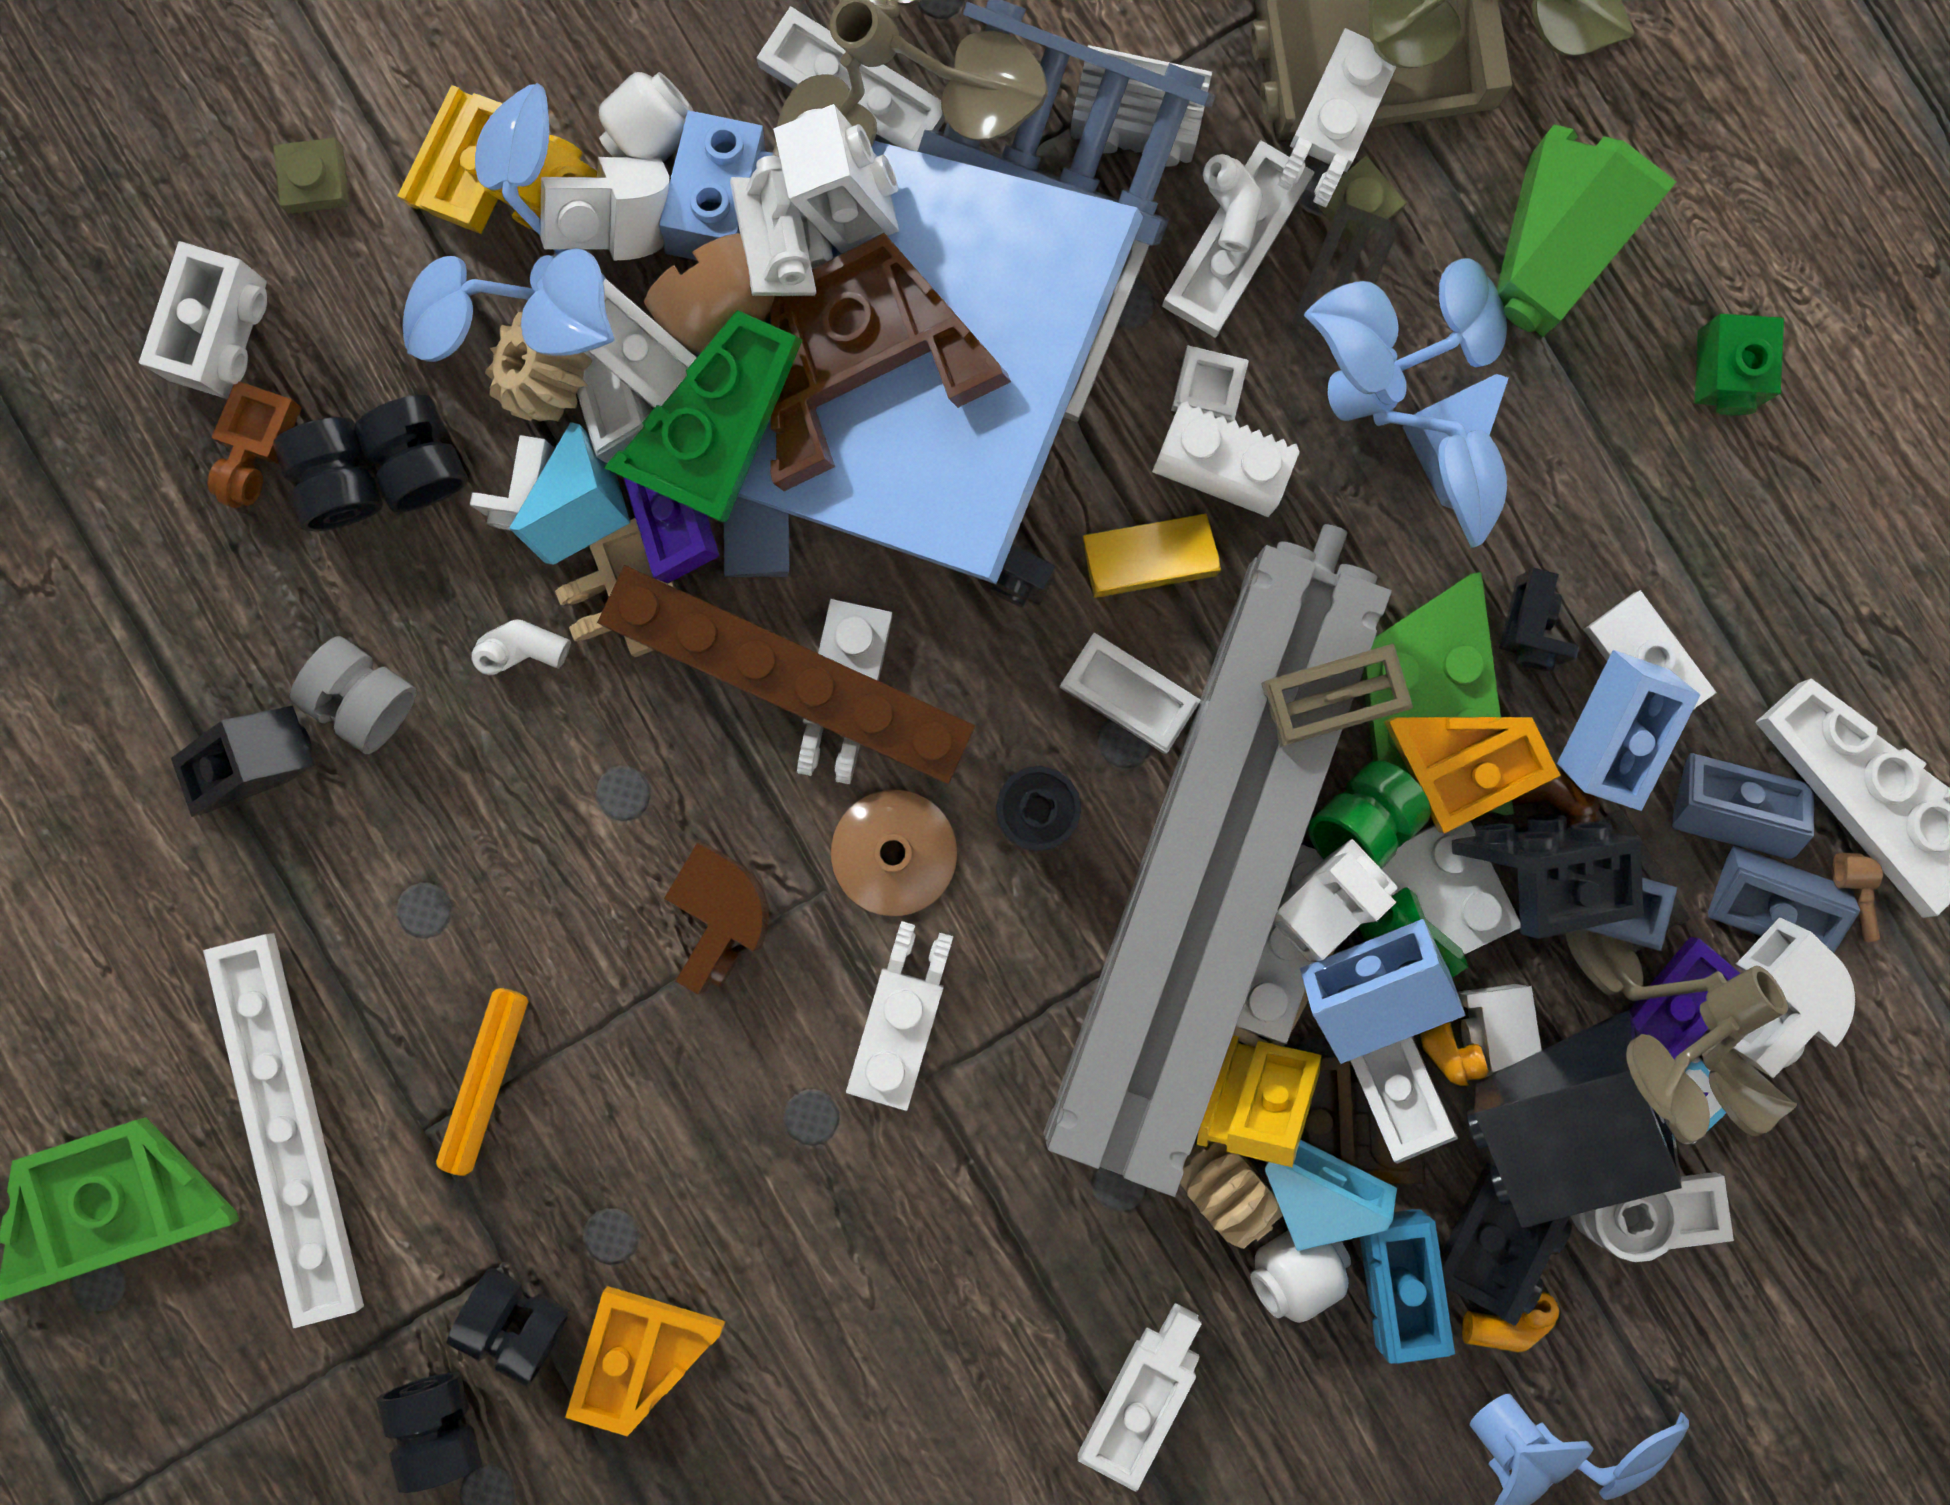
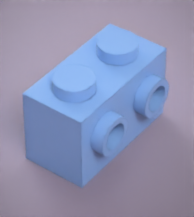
(699, 190)
(1627, 730)
(1383, 993)

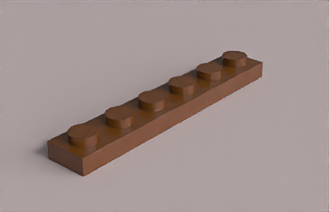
(786, 674)

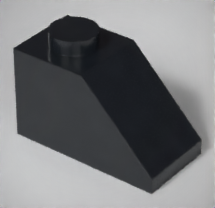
(242, 759)

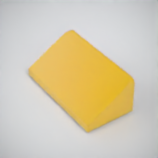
(1151, 555)

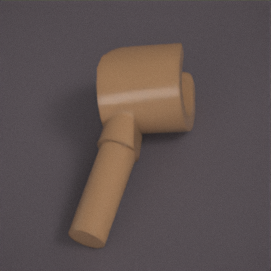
(1864, 876)

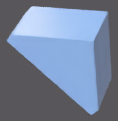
(1472, 408)

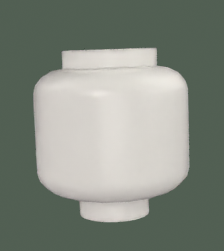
(643, 118)
(1299, 1281)

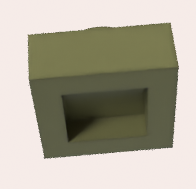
(311, 175)
(1367, 190)

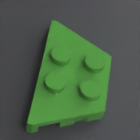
(1444, 664)
(101, 1205)

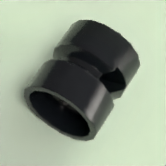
(408, 445)
(325, 464)
(1038, 808)
(487, 1316)
(429, 1432)

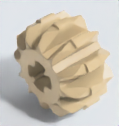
(533, 382)
(1230, 1193)

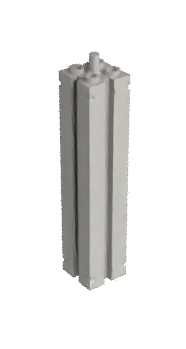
(1213, 871)

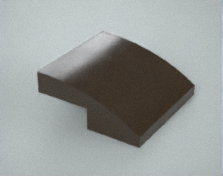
(1347, 1129)

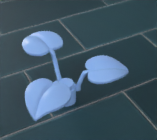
(567, 291)
(1361, 333)
(1543, 1459)

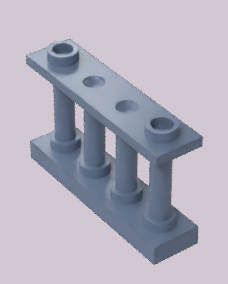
(1021, 157)

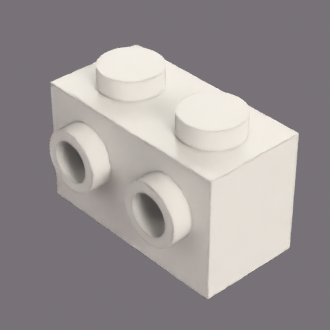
(837, 177)
(204, 320)

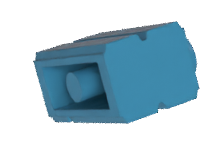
(1407, 1289)

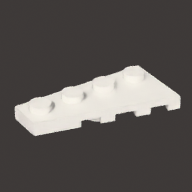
(1871, 788)

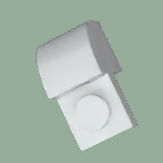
(607, 212)
(1334, 901)
(1816, 992)

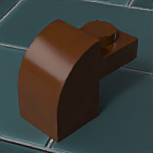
(730, 903)

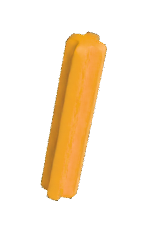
(482, 1082)

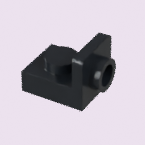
(1530, 613)

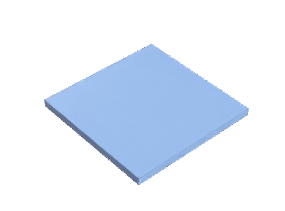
(1032, 284)

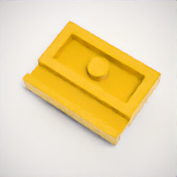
(444, 171)
(1261, 1101)

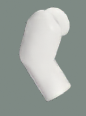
(1238, 197)
(516, 642)

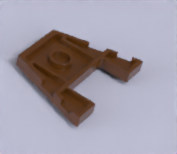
(862, 323)

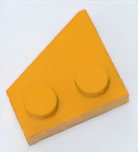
(1471, 762)
(635, 1358)

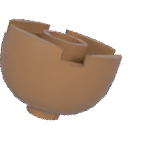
(706, 295)

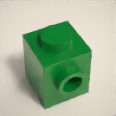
(1739, 362)

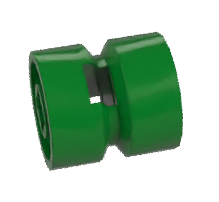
(1377, 811)

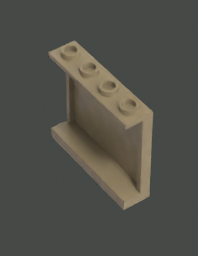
(1301, 36)

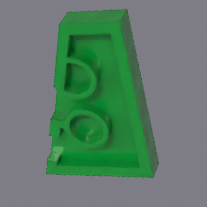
(714, 420)

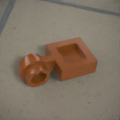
(248, 427)

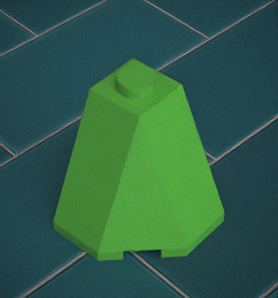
(1571, 222)

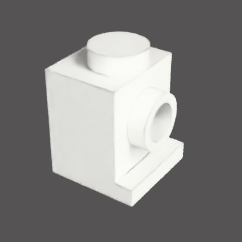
(1501, 1023)

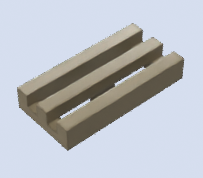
(1281, 711)

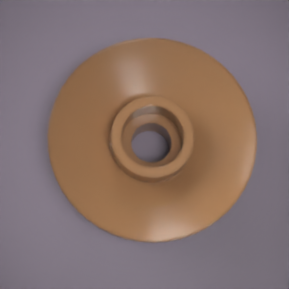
(927, 861)

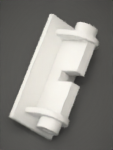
(772, 233)

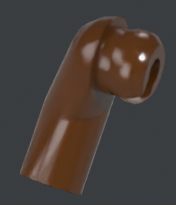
(1566, 797)

